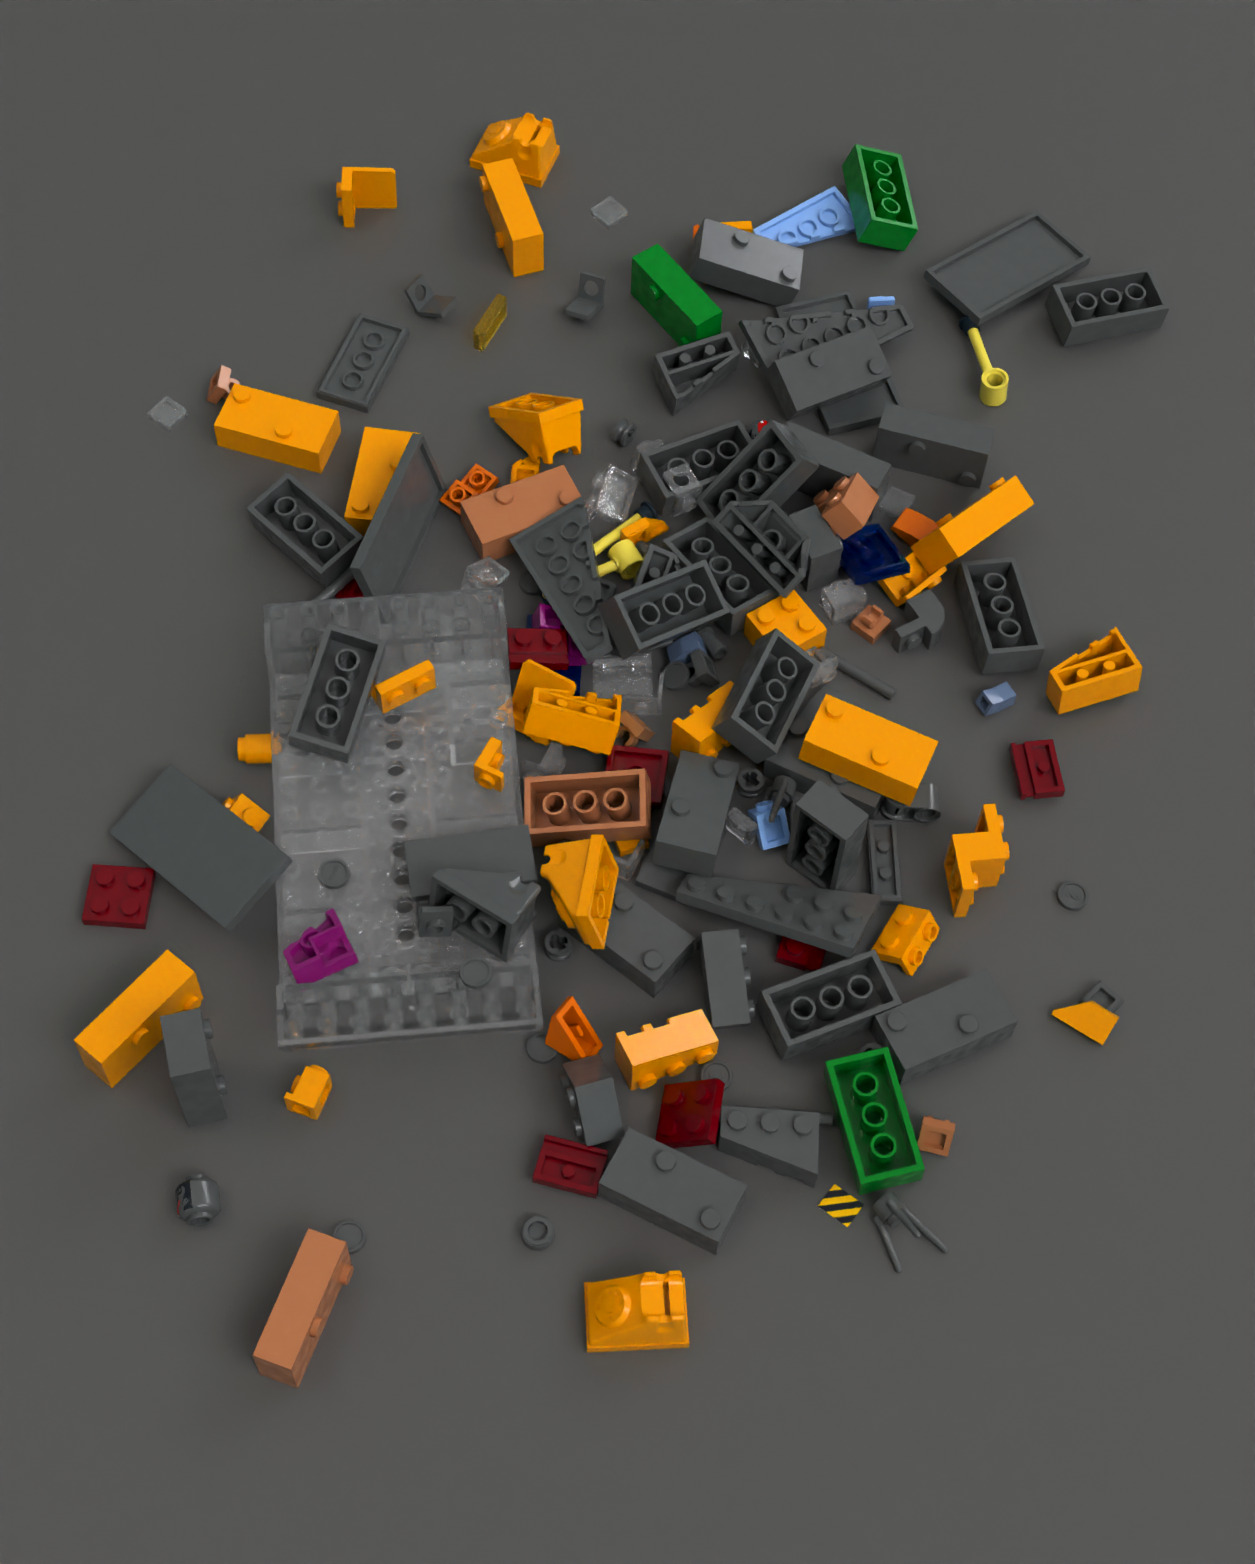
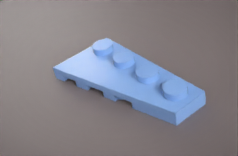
(811, 221)

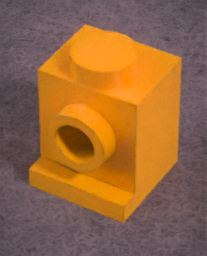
(309, 1092)

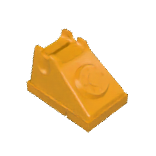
(526, 141)
(541, 424)
(583, 885)
(636, 1312)

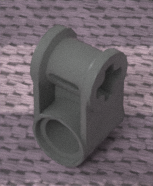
(923, 809)

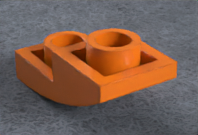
(474, 483)
(913, 526)

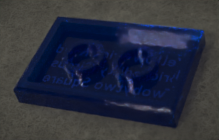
(872, 556)

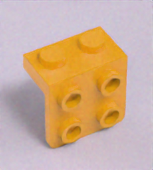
(365, 189)
(535, 675)

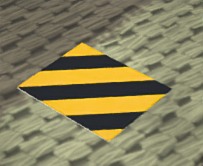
(840, 1205)

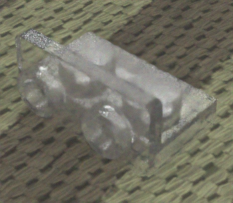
(611, 495)

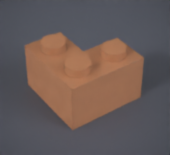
(847, 505)

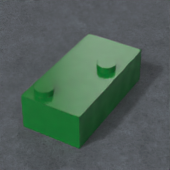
(879, 198)
(673, 297)
(873, 1120)

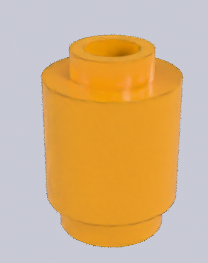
(255, 748)

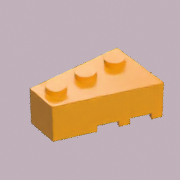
(1095, 675)
(574, 720)
(695, 731)
(665, 1049)

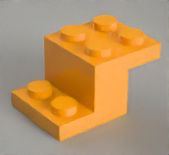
(975, 859)

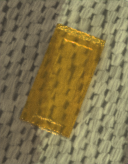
(490, 322)

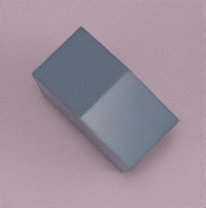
(682, 647)
(996, 699)

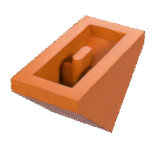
(571, 1032)

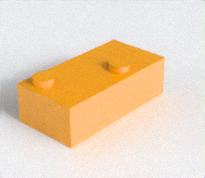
(512, 217)
(277, 428)
(374, 468)
(972, 525)
(867, 749)
(132, 1021)

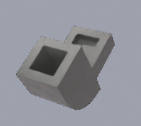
(924, 622)

